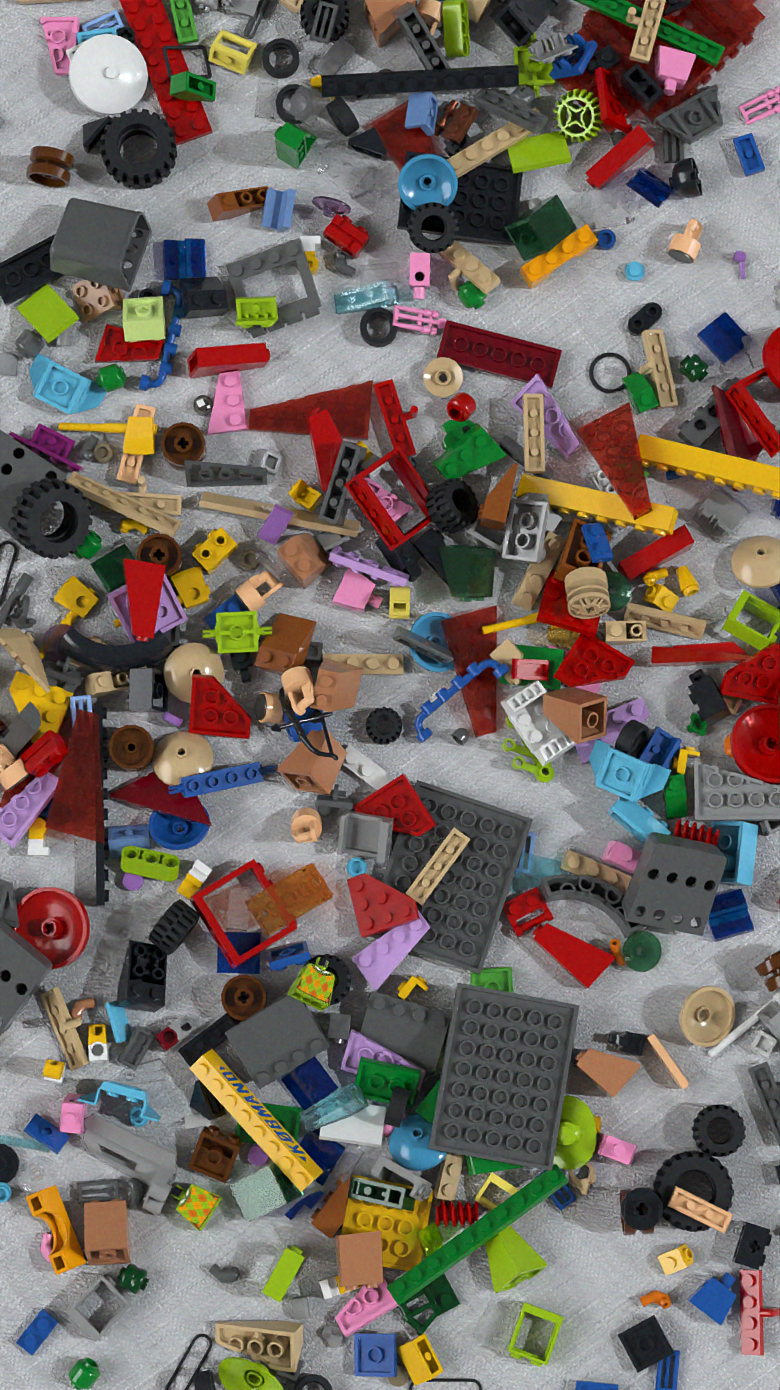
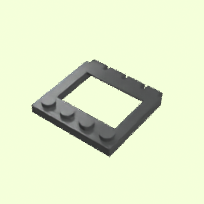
(271, 259)

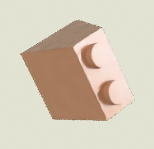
(381, 18)
(304, 558)
(336, 686)
(577, 713)
(313, 772)
(605, 1070)
(106, 1232)
(359, 1260)

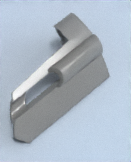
(149, 1161)

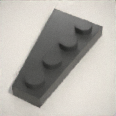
(217, 474)

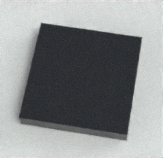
(646, 1343)

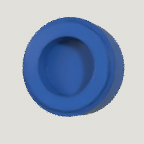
(606, 239)

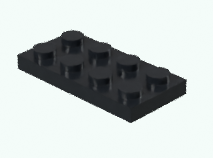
(26, 272)

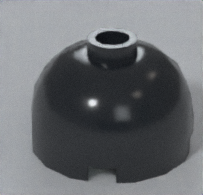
(686, 179)

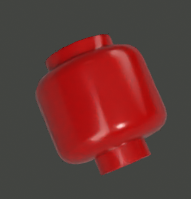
(461, 407)

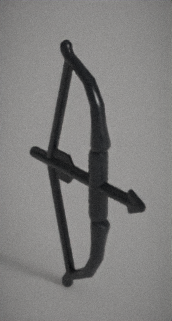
(314, 717)

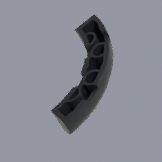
(115, 657)

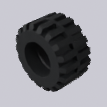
(308, 9)
(450, 230)
(452, 505)
(174, 927)
(343, 974)
(737, 1130)

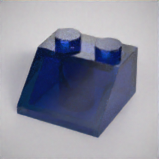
(309, 1083)

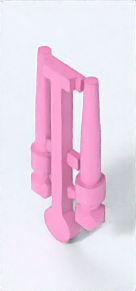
(769, 94)
(440, 323)

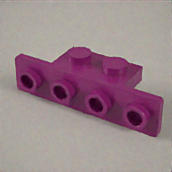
(51, 443)

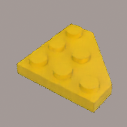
(51, 705)

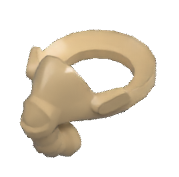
(584, 1184)

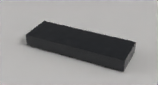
(207, 1039)

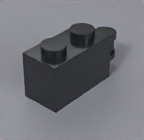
(402, 558)
(708, 698)

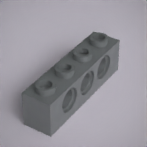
(420, 37)
(695, 437)
(337, 496)

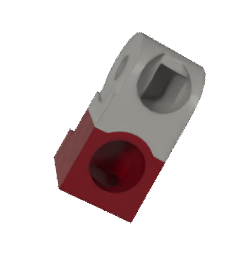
(175, 1033)

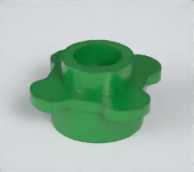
(701, 730)

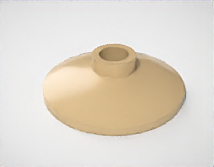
(439, 367)

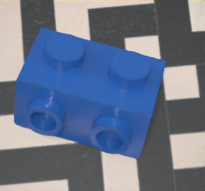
(660, 748)

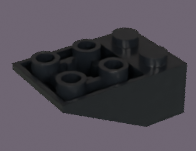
(521, 18)
(143, 977)

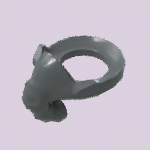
(19, 618)

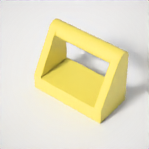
(229, 57)
(500, 1183)

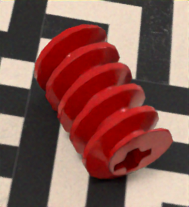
(693, 833)
(455, 1214)

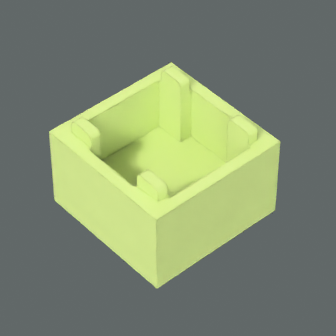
(143, 319)

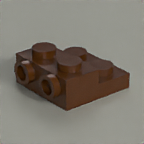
(215, 1153)

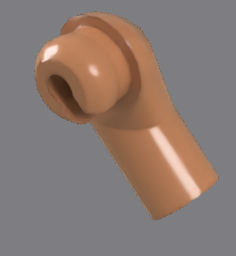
(79, 1007)

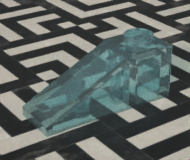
(365, 298)
(334, 1107)

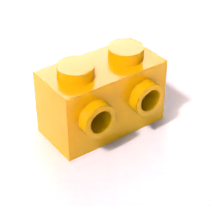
(214, 550)
(420, 1359)

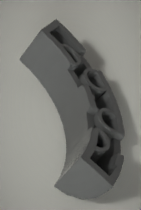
(21, 729)
(592, 892)

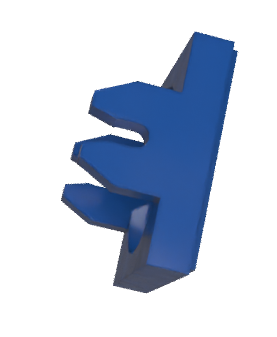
(563, 68)

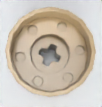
(587, 592)

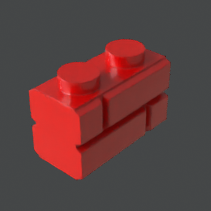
(346, 235)
(44, 754)

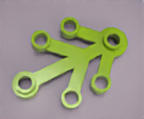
(535, 769)

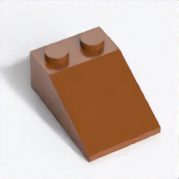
(496, 506)
(575, 551)
(286, 645)

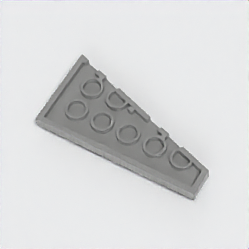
(733, 796)

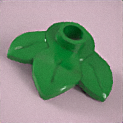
(454, 431)

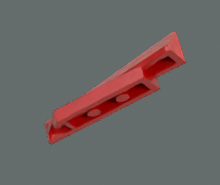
(698, 654)

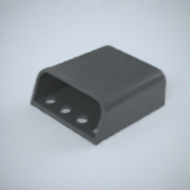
(95, 242)
(18, 470)
(675, 878)
(20, 973)

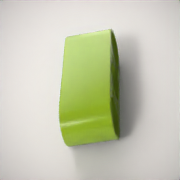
(456, 28)
(150, 863)

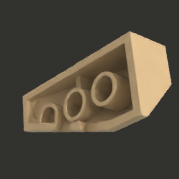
(25, 653)
(267, 1341)

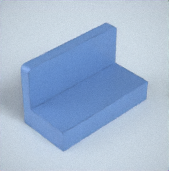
(422, 112)
(278, 209)
(127, 836)

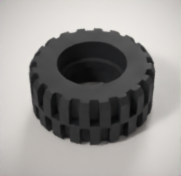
(138, 124)
(30, 508)
(686, 1162)

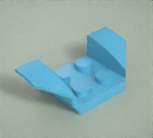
(64, 387)
(624, 773)
(133, 1094)

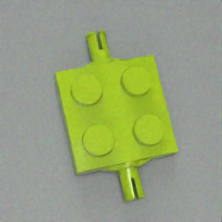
(531, 72)
(237, 632)

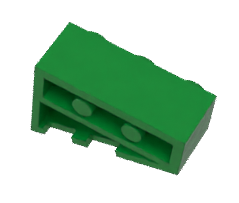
(293, 143)
(469, 453)

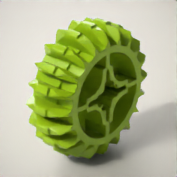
(591, 127)

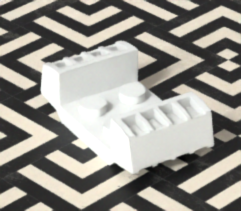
(536, 730)

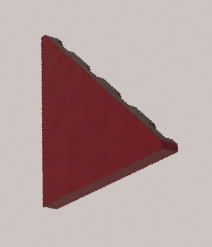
(735, 433)
(154, 795)

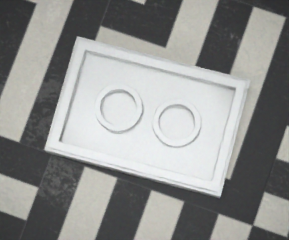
(360, 1129)

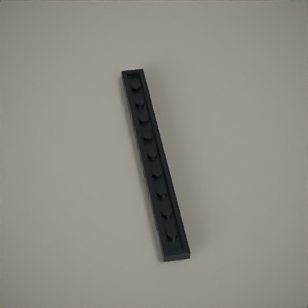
(420, 80)
(102, 874)

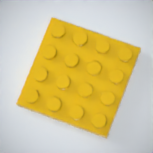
(397, 1227)

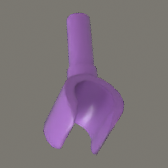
(740, 256)

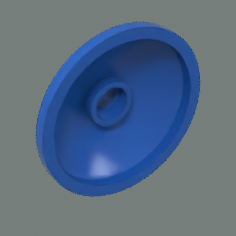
(166, 831)

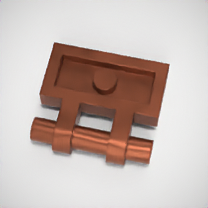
(459, 124)

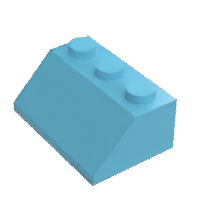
(636, 819)
(738, 845)

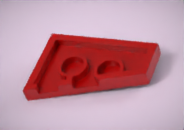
(608, 98)
(115, 349)

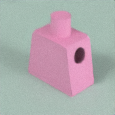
(672, 68)
(419, 266)
(356, 592)
(621, 856)
(73, 1114)
(615, 1149)

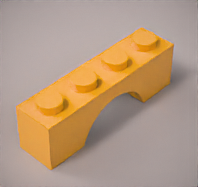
(569, 248)
(66, 1248)

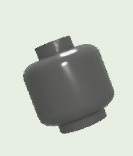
(29, 343)

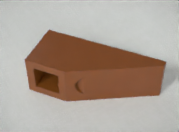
(236, 203)
(332, 1214)

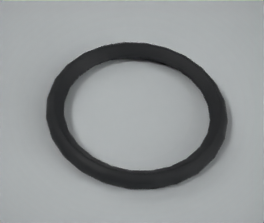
(594, 363)

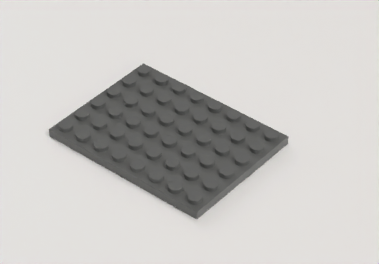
(475, 888)
(504, 1076)

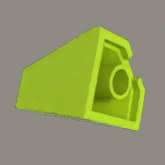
(511, 1260)

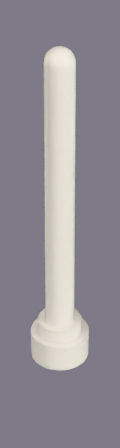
(742, 1028)

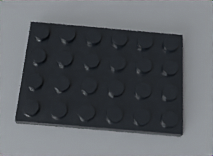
(483, 204)

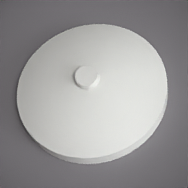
(108, 74)

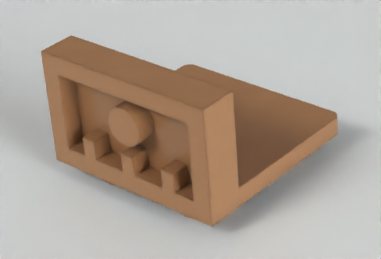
(95, 299)

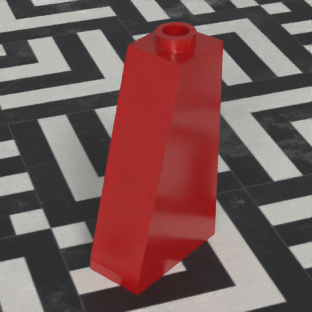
(620, 158)
(229, 358)
(325, 444)
(656, 554)
(143, 592)
(573, 954)

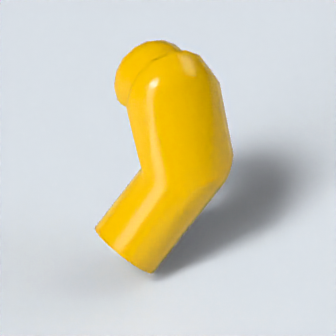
(128, 524)
(651, 577)

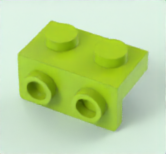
(256, 311)

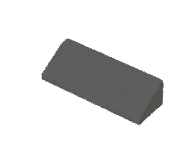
(516, 452)
(422, 645)

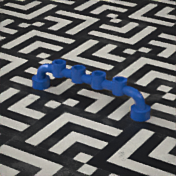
(170, 347)
(458, 683)

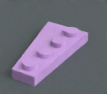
(556, 427)
(368, 566)
(615, 722)
(25, 808)
(387, 952)
(360, 1045)

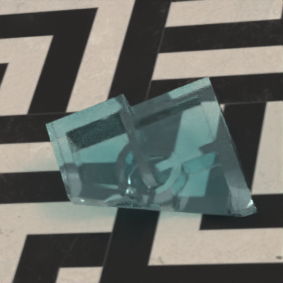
(533, 869)

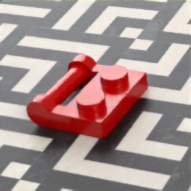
(524, 905)

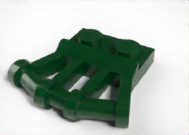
(439, 1297)

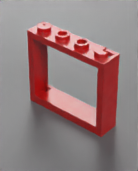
(753, 414)
(373, 507)
(216, 930)

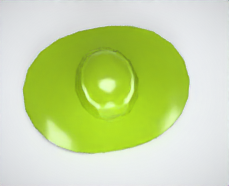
(576, 1135)
(246, 1375)

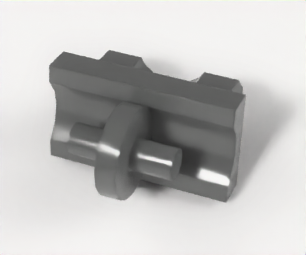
(65, 672)
(325, 802)

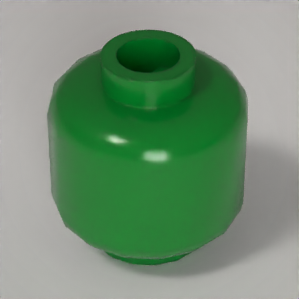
(471, 295)
(111, 377)
(90, 547)
(84, 1374)

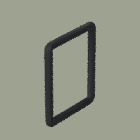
(165, 48)

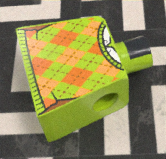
(314, 985)
(196, 1204)

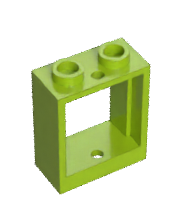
(758, 608)
(284, 1273)
(542, 1313)

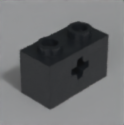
(642, 87)
(747, 1235)

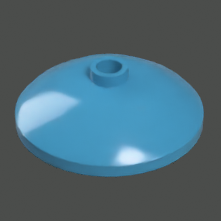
(440, 189)
(430, 628)
(413, 1151)

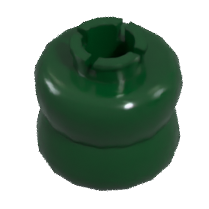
(694, 368)
(133, 1278)

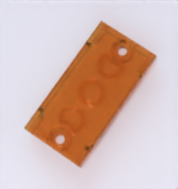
(289, 899)

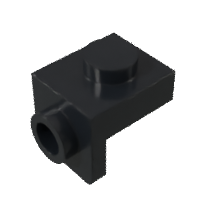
(453, 148)

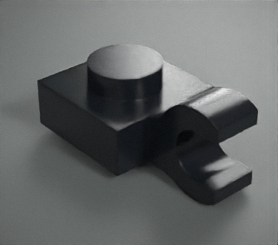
(604, 58)
(242, 661)
(631, 1042)

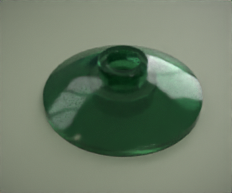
(623, 590)
(649, 955)

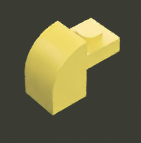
(399, 602)

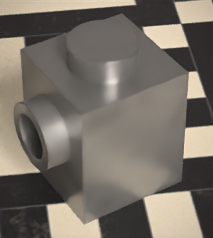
(339, 1027)

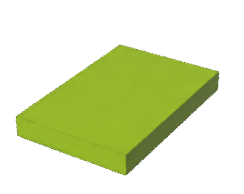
(539, 152)
(47, 313)

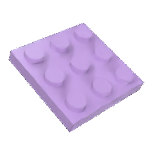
(169, 612)

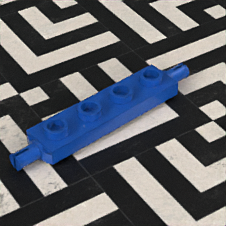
(221, 779)

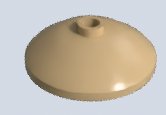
(756, 569)
(181, 664)
(171, 766)
(716, 1016)

